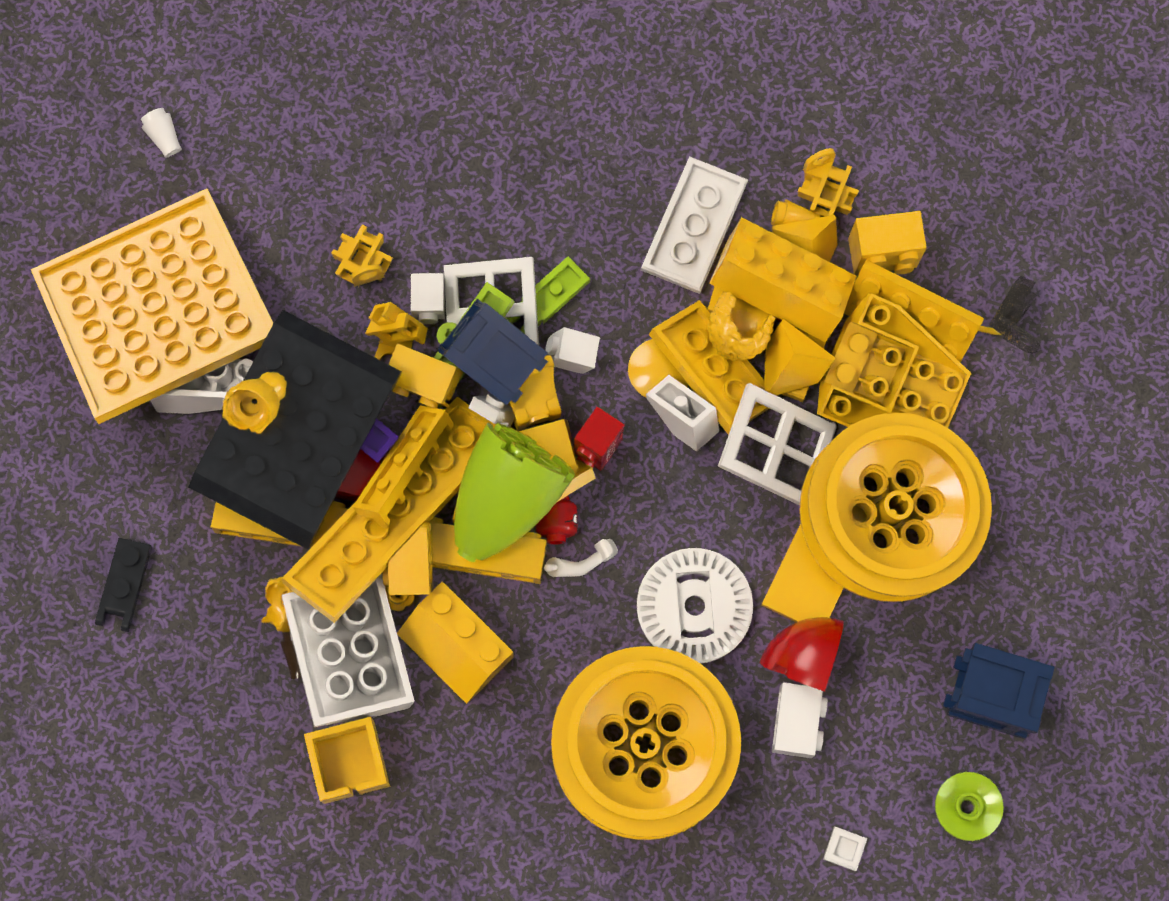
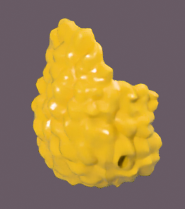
(739, 328)

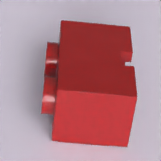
(598, 439)

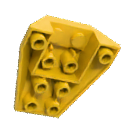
(889, 367)

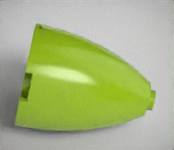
(505, 491)

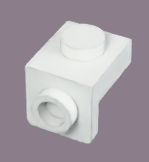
(492, 409)

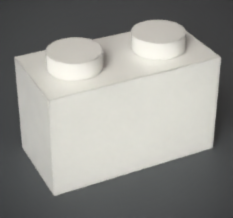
(798, 720)

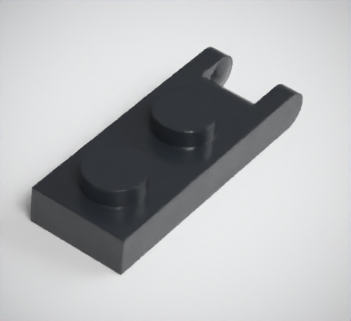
(124, 582)

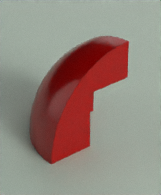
(805, 651)

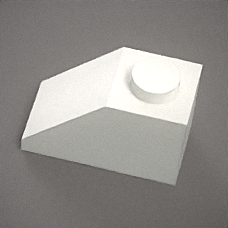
(684, 412)

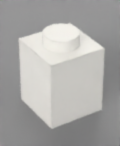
(428, 297)
(573, 350)

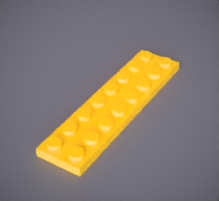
(359, 549)

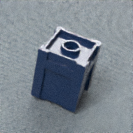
(493, 352)
(999, 690)

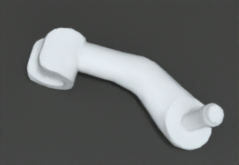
(563, 568)

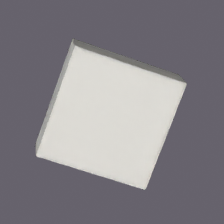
(845, 849)

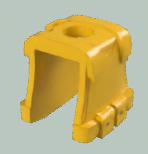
(538, 399)

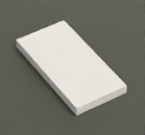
(694, 225)

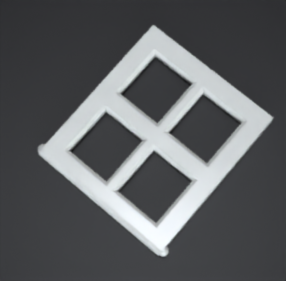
(527, 308)
(778, 444)

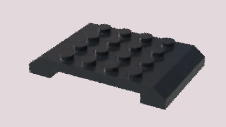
(303, 456)

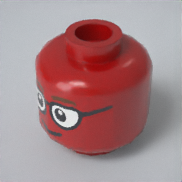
(559, 522)

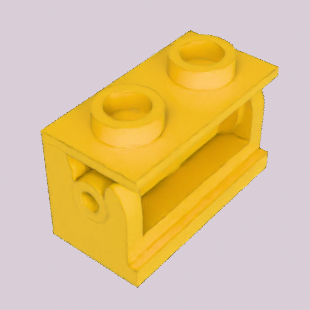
(424, 376)

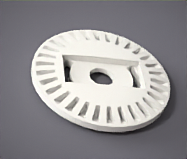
(725, 597)

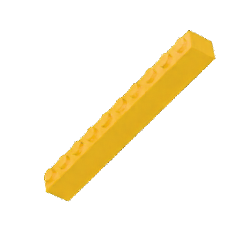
(517, 562)

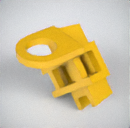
(833, 196)
(367, 261)
(394, 327)

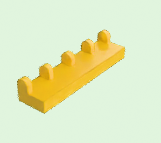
(402, 464)

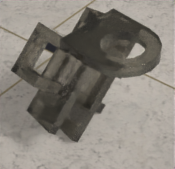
(1012, 311)

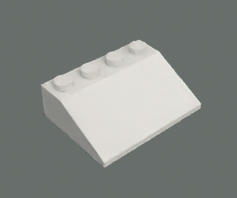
(349, 665)

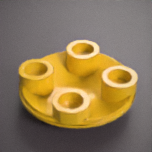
(649, 367)

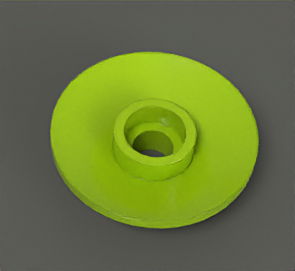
(986, 806)

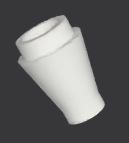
(160, 129)

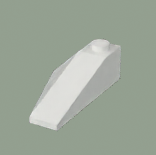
(204, 392)

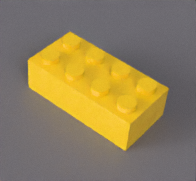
(783, 279)

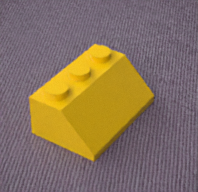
(455, 642)

